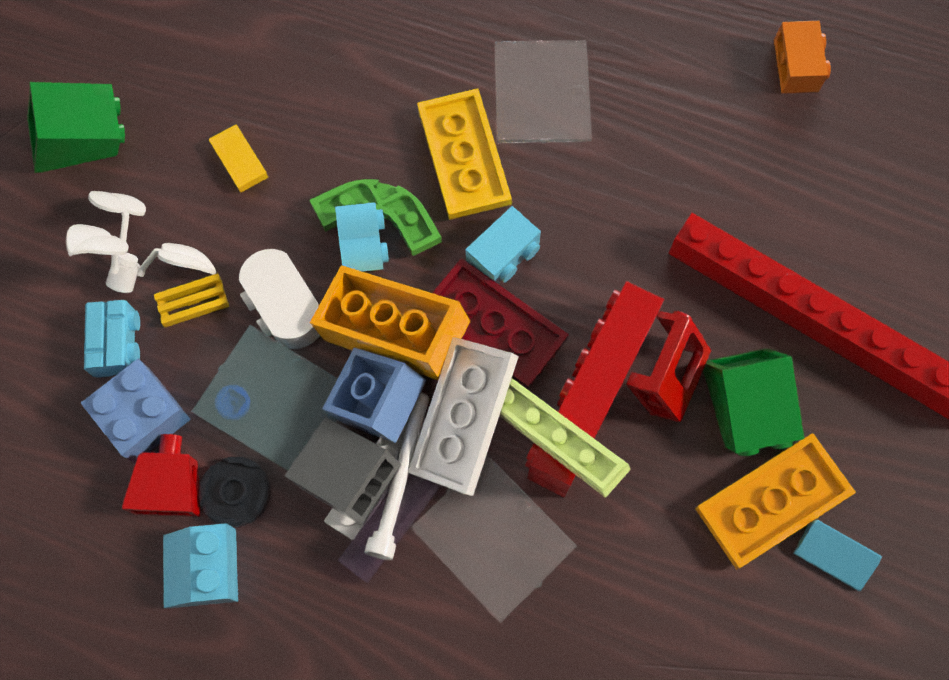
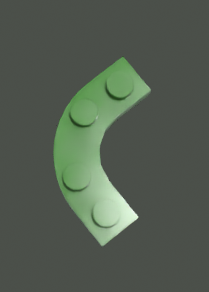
(397, 204)

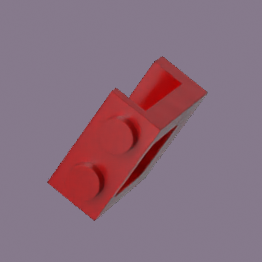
(662, 392)

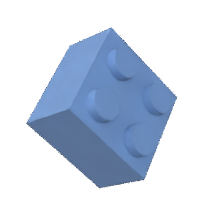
(375, 394)
(135, 410)

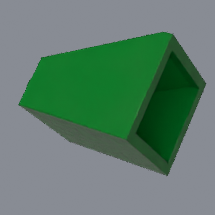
(72, 124)
(755, 400)

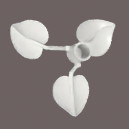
(124, 265)

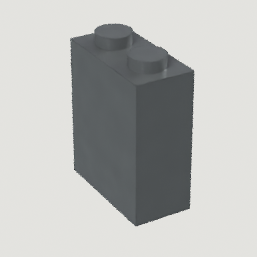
(343, 470)

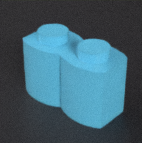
(359, 236)

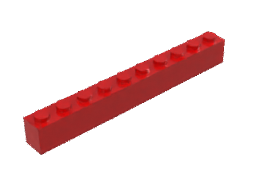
(815, 312)

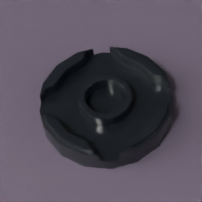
(234, 491)

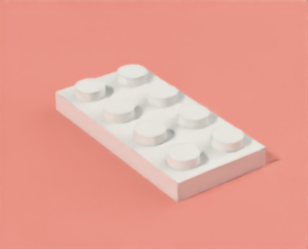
(463, 415)

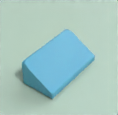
(837, 554)

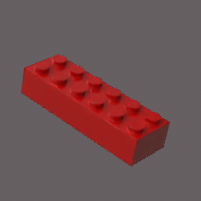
(598, 376)

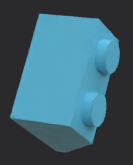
(200, 566)

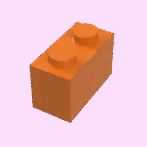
(801, 57)

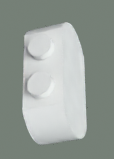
(280, 298)

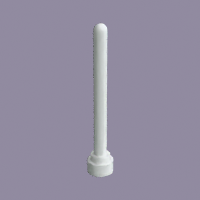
(382, 542)

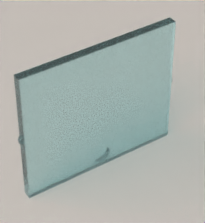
(267, 398)

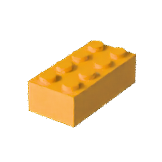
(389, 320)

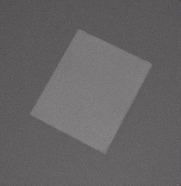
(542, 91)
(494, 540)

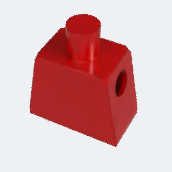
(164, 482)

